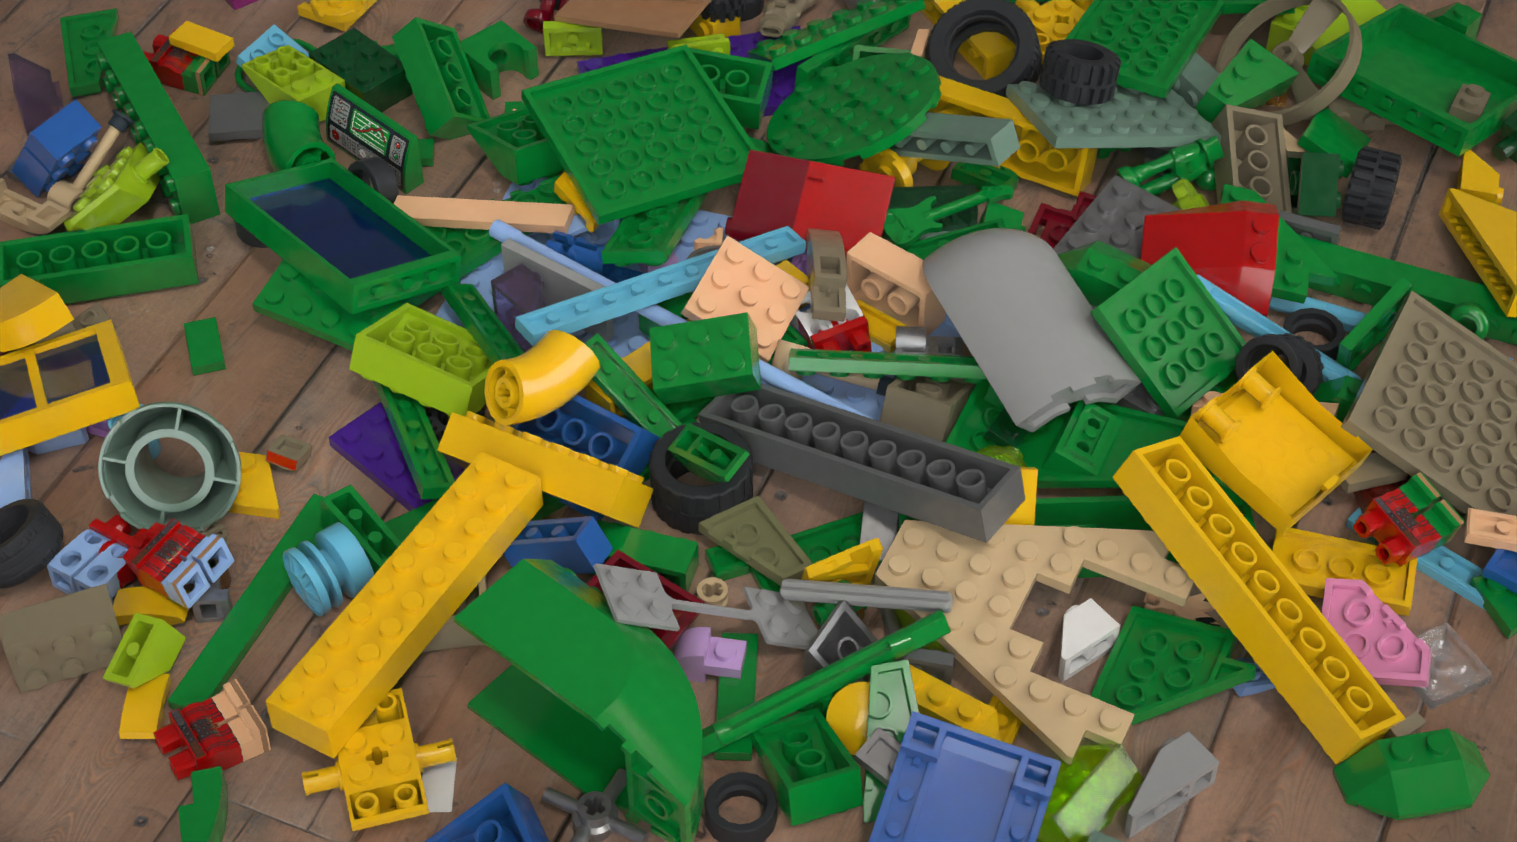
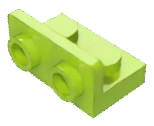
(572, 39)

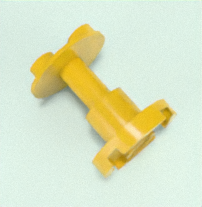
(898, 166)

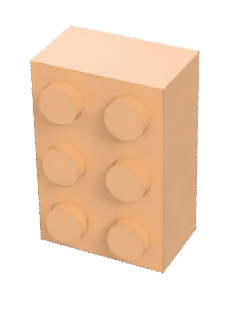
(893, 283)

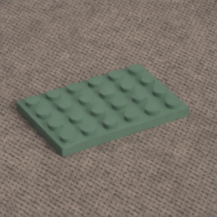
(1124, 122)

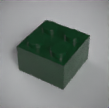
(1314, 182)

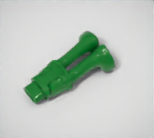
(1185, 162)

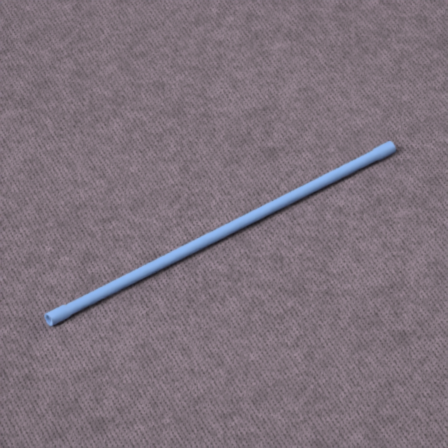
(502, 231)

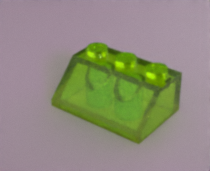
(1088, 793)

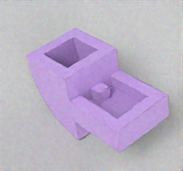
(704, 655)

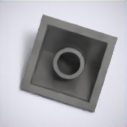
(837, 638)

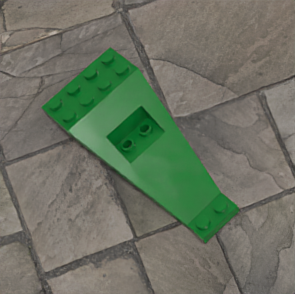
(1076, 447)

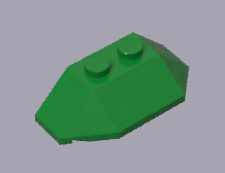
(1101, 269)
(1414, 775)

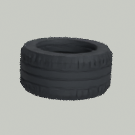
(986, 16)

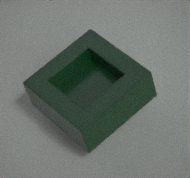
(1005, 432)

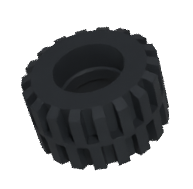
(1079, 71)
(1371, 187)

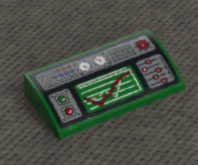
(369, 133)

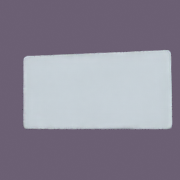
(439, 786)

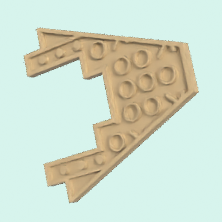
(989, 591)

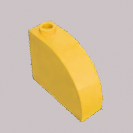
(29, 313)

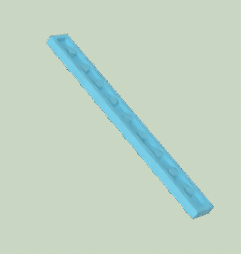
(646, 288)

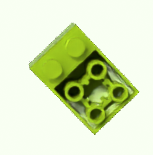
(292, 77)

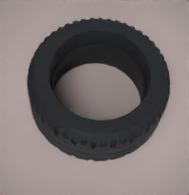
(27, 540)

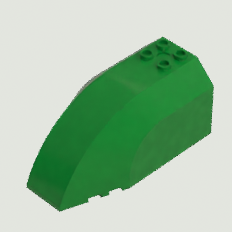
(591, 695)

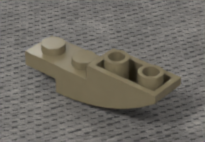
(827, 274)

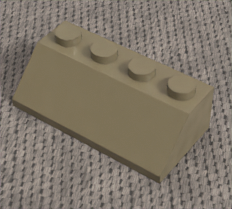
(1253, 154)

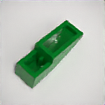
(207, 816)

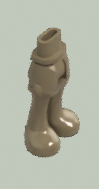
(782, 15)

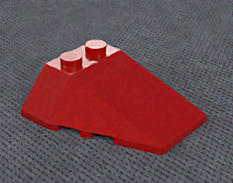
(1222, 243)

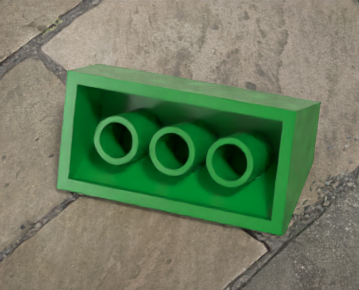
(440, 78)

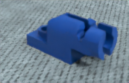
(589, 255)

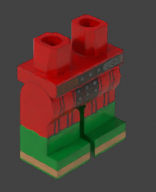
(183, 68)
(1409, 521)

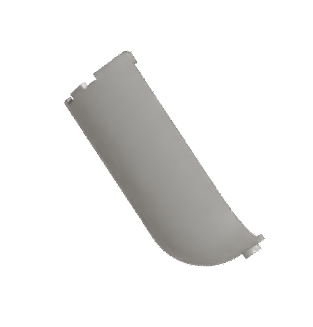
(1026, 324)

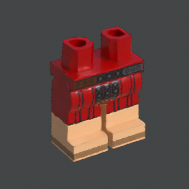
(213, 733)

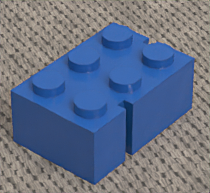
(57, 148)

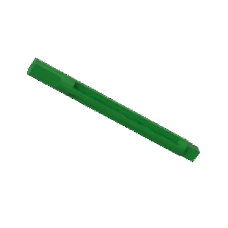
(823, 681)

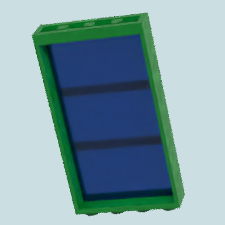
(342, 235)

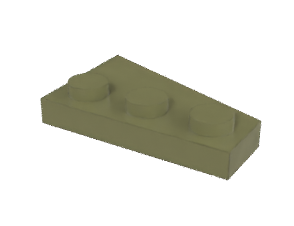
(757, 539)

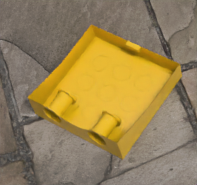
(1274, 443)

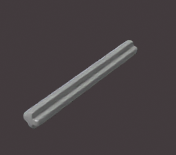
(867, 595)

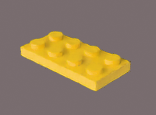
(1317, 556)

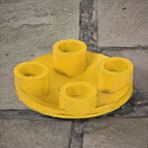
(849, 715)

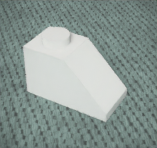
(1085, 637)

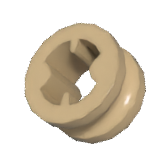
(710, 587)

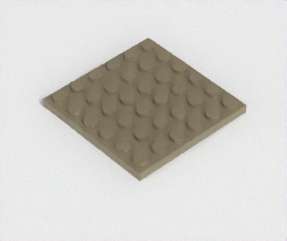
(1442, 408)

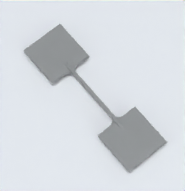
(640, 600)

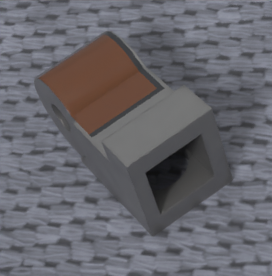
(216, 601)

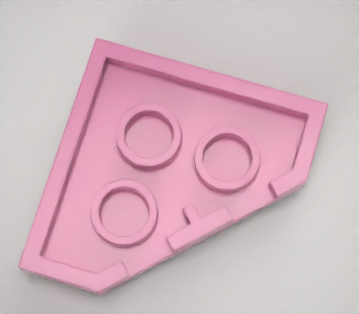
(1376, 634)

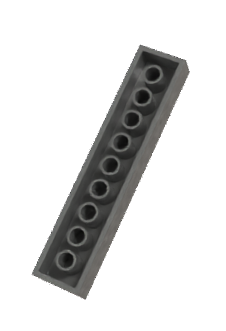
(873, 460)

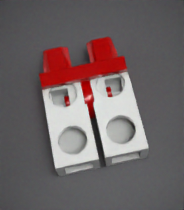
(834, 335)

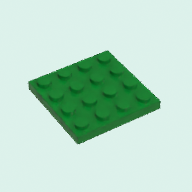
(1171, 333)

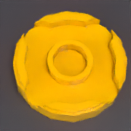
(338, 10)

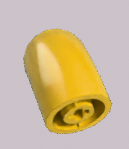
(539, 378)

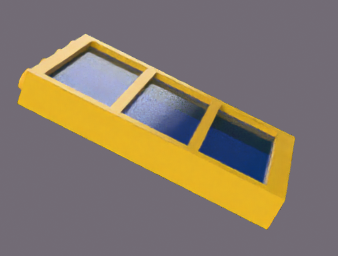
(63, 386)

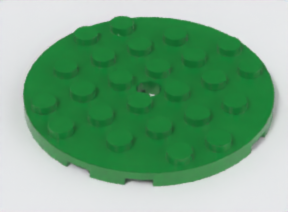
(855, 108)

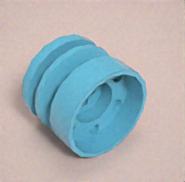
(328, 569)

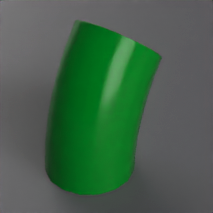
(293, 135)

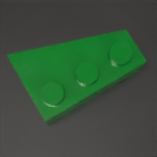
(1247, 81)

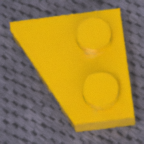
(257, 488)

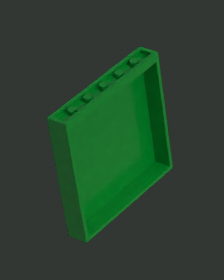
(1414, 72)

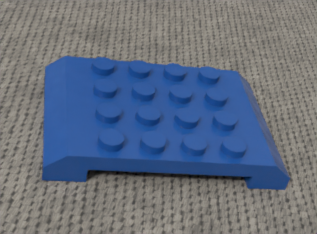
(963, 788)

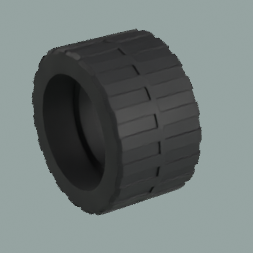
(687, 505)

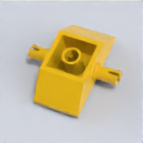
(1053, 19)
(382, 767)

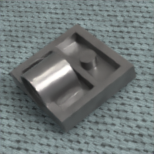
(914, 341)

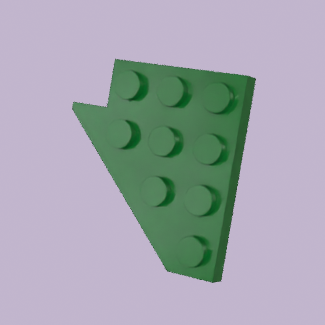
(1294, 259)
(1168, 664)

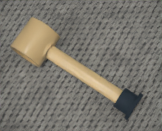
(68, 194)
(781, 361)

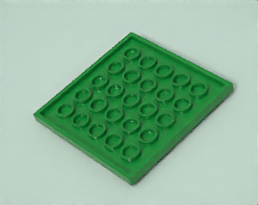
(641, 133)

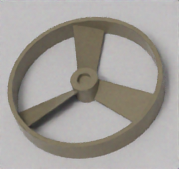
(1311, 26)

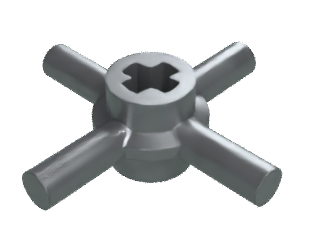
(596, 814)

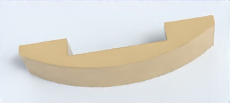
(28, 214)

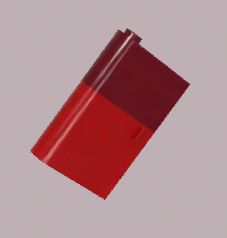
(809, 195)

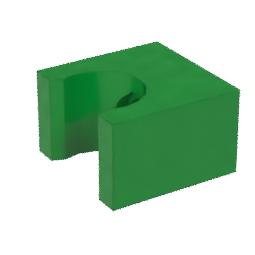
(499, 50)

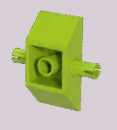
(118, 189)

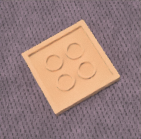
(748, 283)

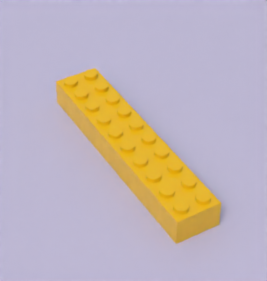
(1258, 598)
(404, 605)

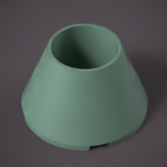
(150, 494)

